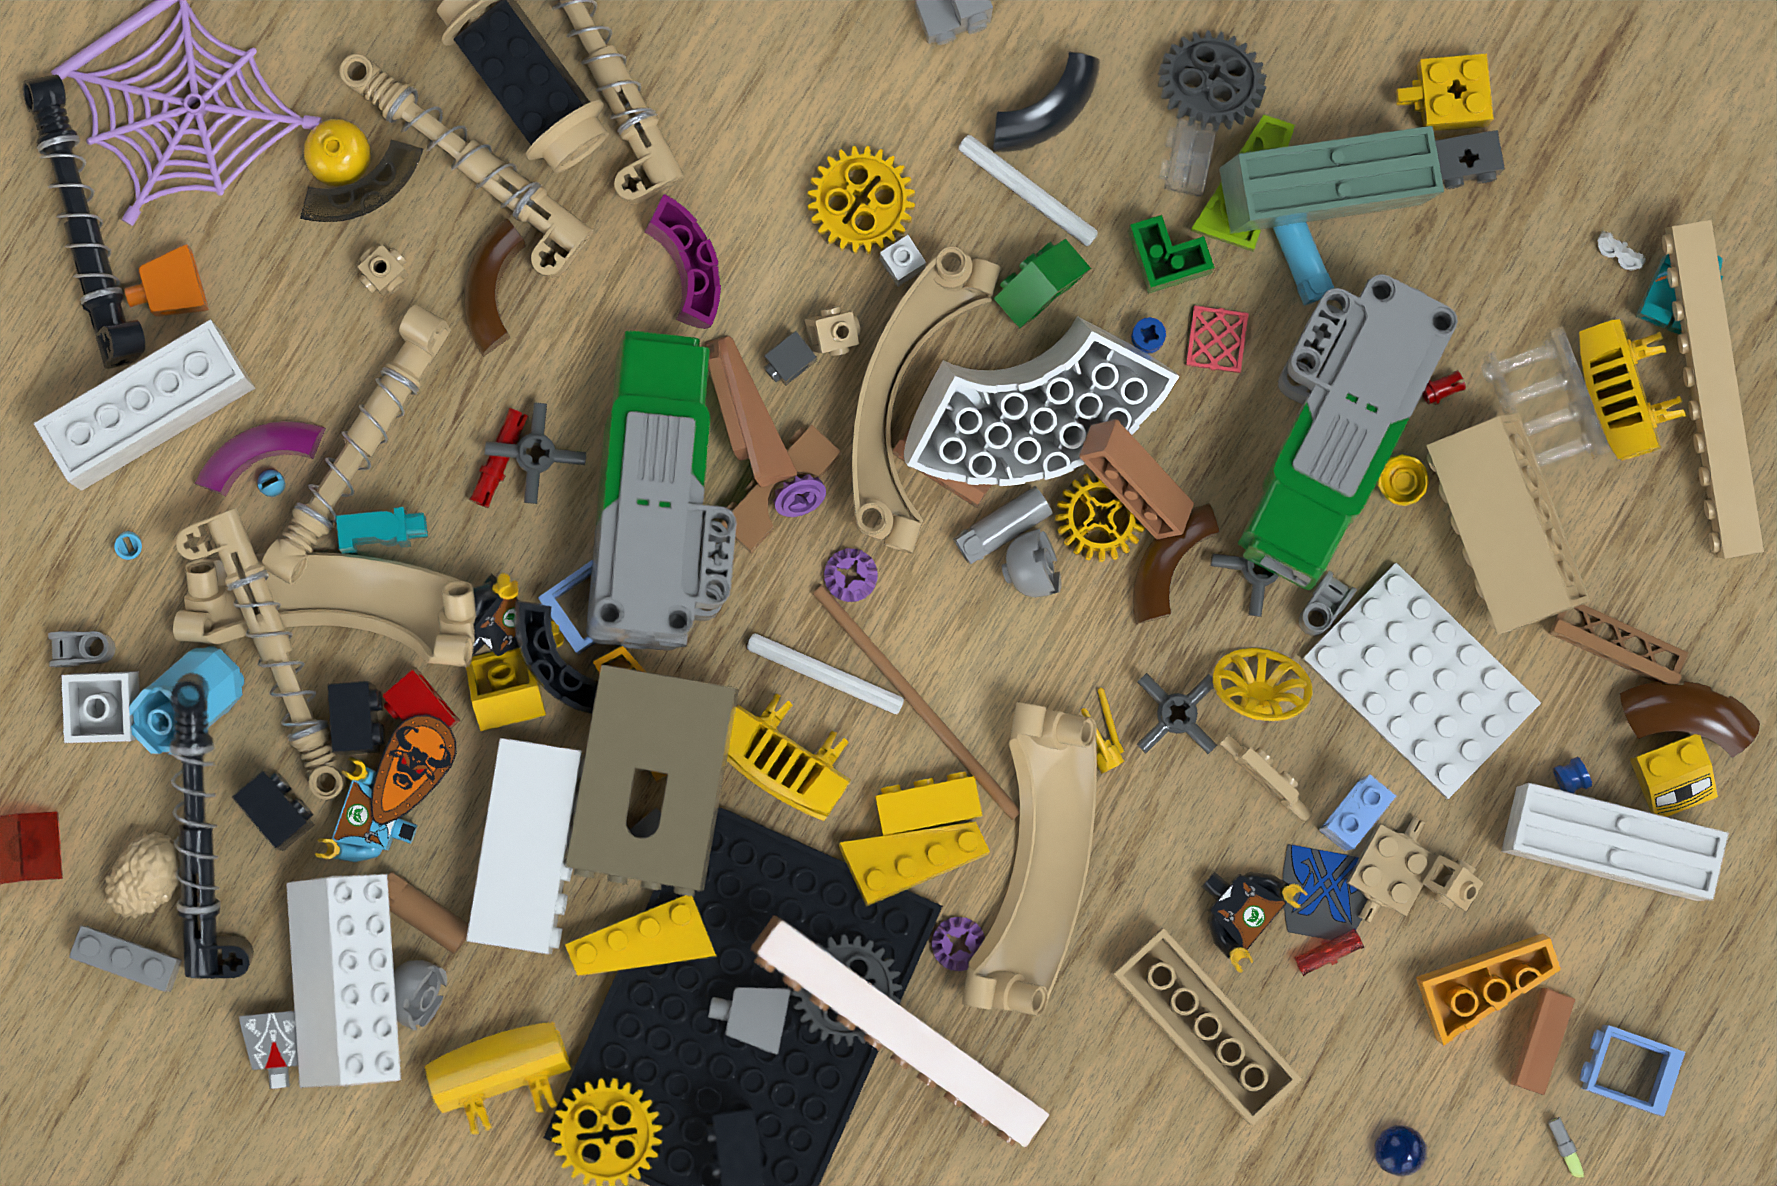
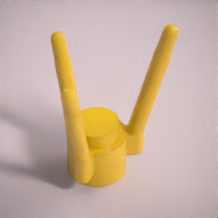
(1107, 754)

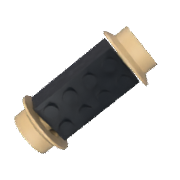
(526, 79)

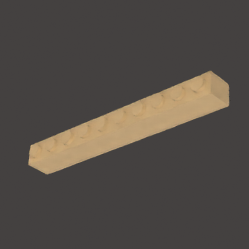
(1713, 389)

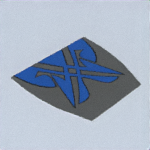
(1330, 902)

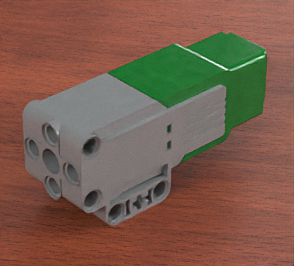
(1346, 422)
(649, 528)

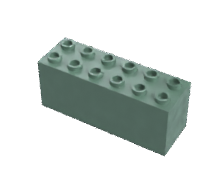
(1331, 179)

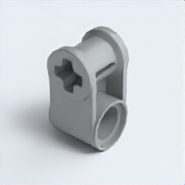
(1329, 600)
(73, 648)

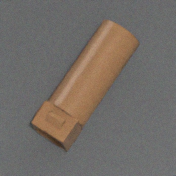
(426, 914)

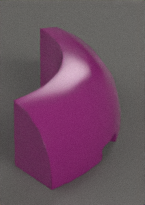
(694, 258)
(256, 444)

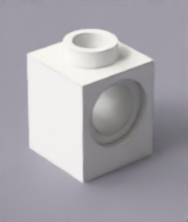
(902, 260)

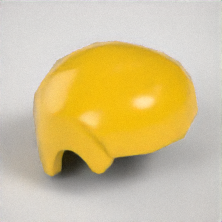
(1403, 480)

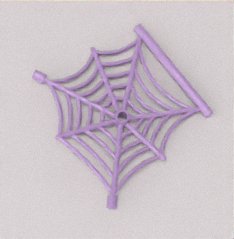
(69, 68)

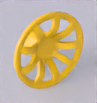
(1258, 694)

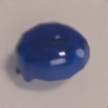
(1400, 1150)

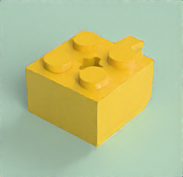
(1439, 108)

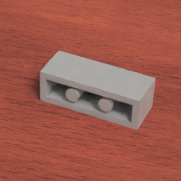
(125, 958)

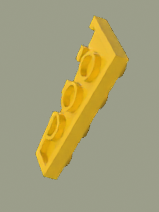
(903, 860)
(650, 938)

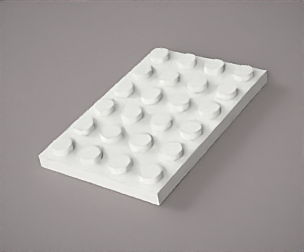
(1421, 681)

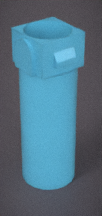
(1304, 261)

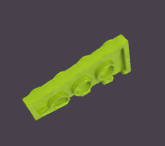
(1213, 220)

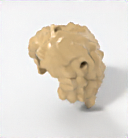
(144, 875)

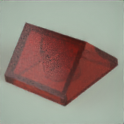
(30, 847)

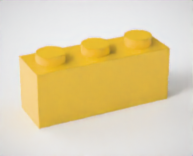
(928, 804)

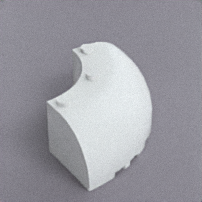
(1035, 415)

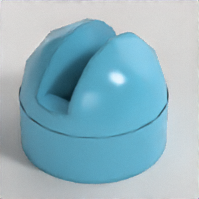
(273, 489)
(121, 547)

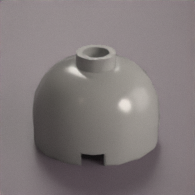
(1031, 565)
(417, 991)

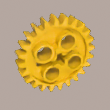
(836, 182)
(603, 1102)

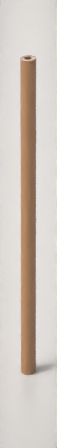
(917, 702)

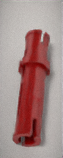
(495, 466)

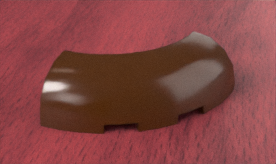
(483, 286)
(1160, 561)
(1690, 709)

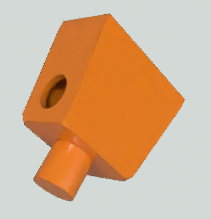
(169, 285)

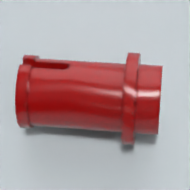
(1442, 388)

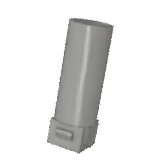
(1003, 525)

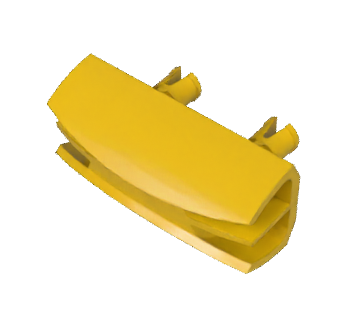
(1617, 390)
(782, 765)
(496, 1066)

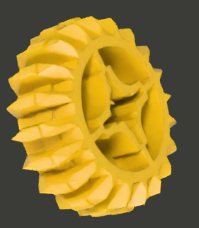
(1108, 529)

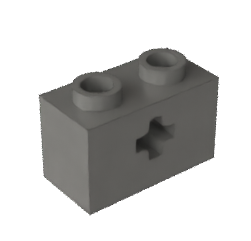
(1480, 147)

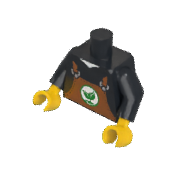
(495, 616)
(1245, 910)

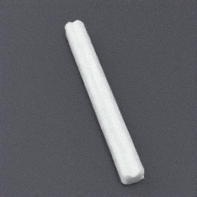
(1028, 190)
(825, 673)

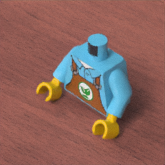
(356, 832)

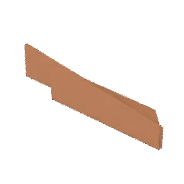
(745, 415)

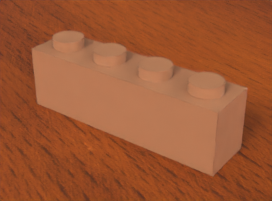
(1136, 479)

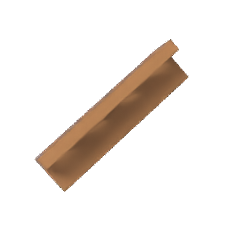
(1618, 654)

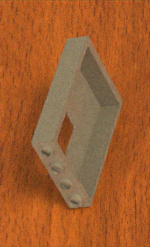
(662, 728)

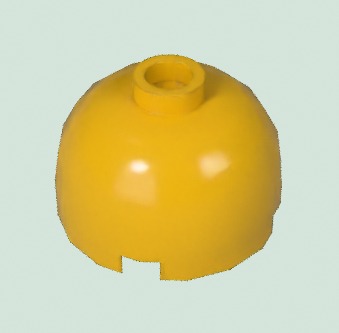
(337, 152)

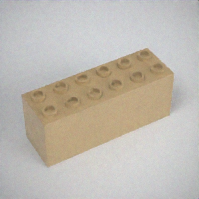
(1507, 523)

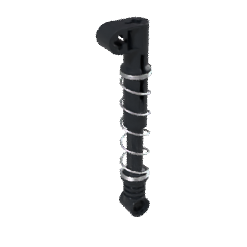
(117, 340)
(196, 844)

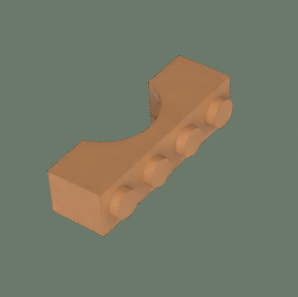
(810, 455)

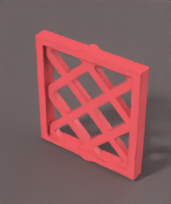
(1213, 365)

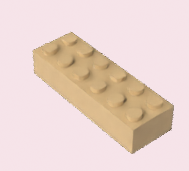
(1207, 1026)

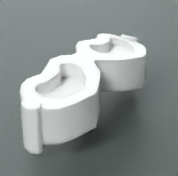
(1626, 256)

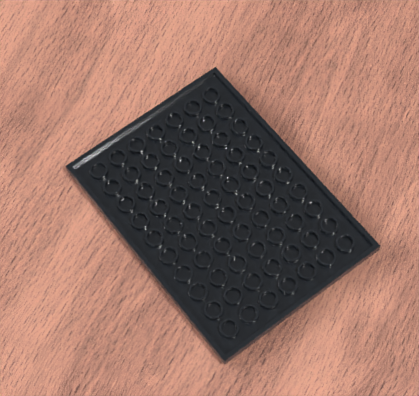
(664, 1042)

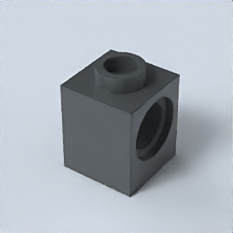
(789, 359)

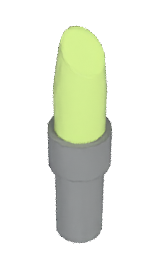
(1566, 1147)

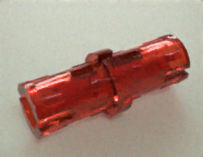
(1329, 952)

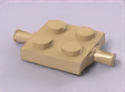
(1280, 785)
(1391, 869)

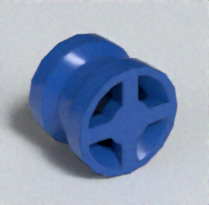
(1146, 340)
(1572, 776)

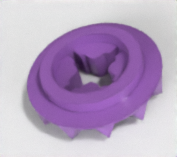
(792, 505)
(836, 581)
(942, 945)

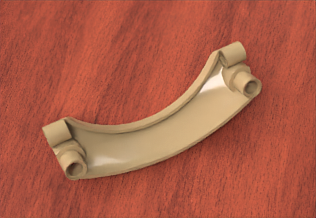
(924, 310)
(345, 590)
(1057, 814)

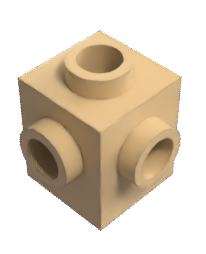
(385, 282)
(833, 331)
(1453, 883)

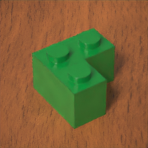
(1167, 264)
(1041, 281)

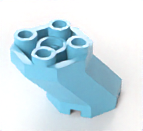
(153, 706)

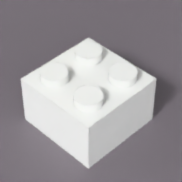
(98, 706)

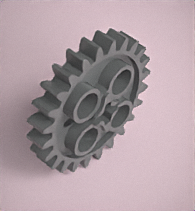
(1212, 80)
(875, 968)

